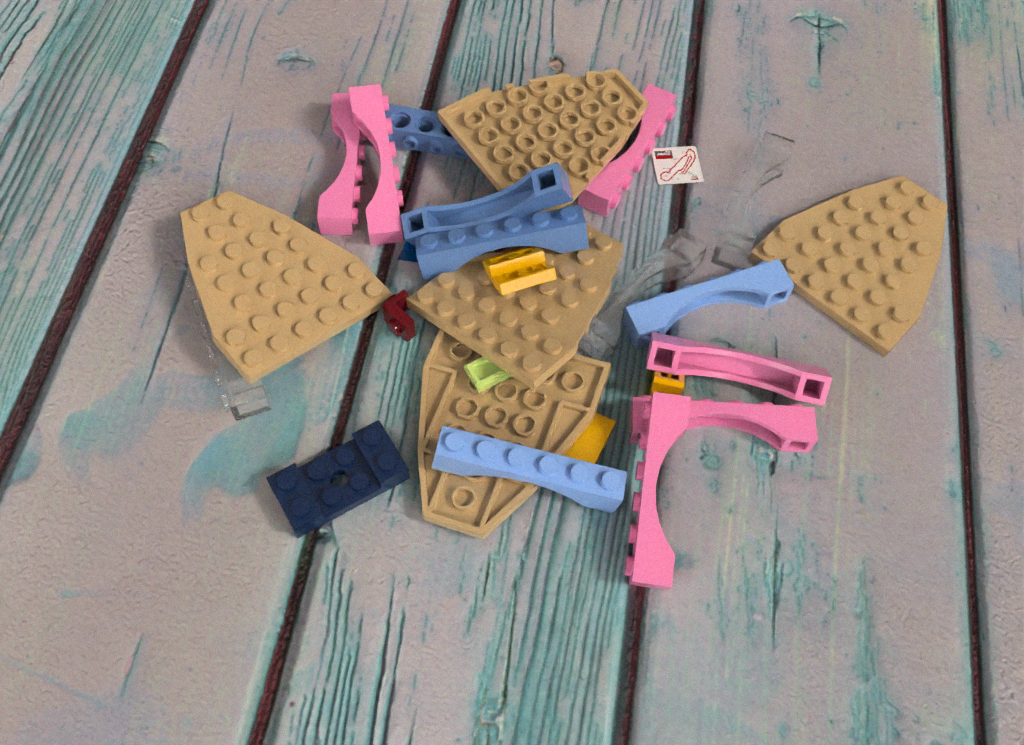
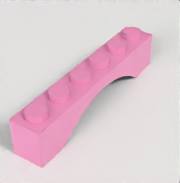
(369, 117)
(617, 176)
(338, 203)
(778, 375)
(782, 426)
(651, 554)

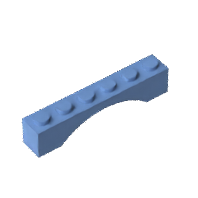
(533, 193)
(557, 230)

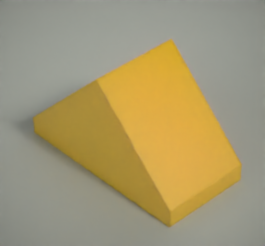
(667, 383)

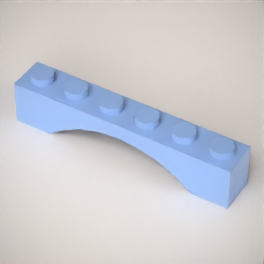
(756, 286)
(480, 455)

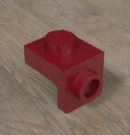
(396, 318)

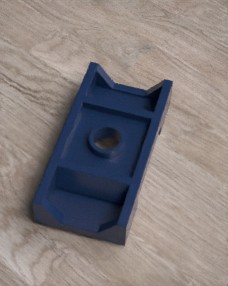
(367, 461)

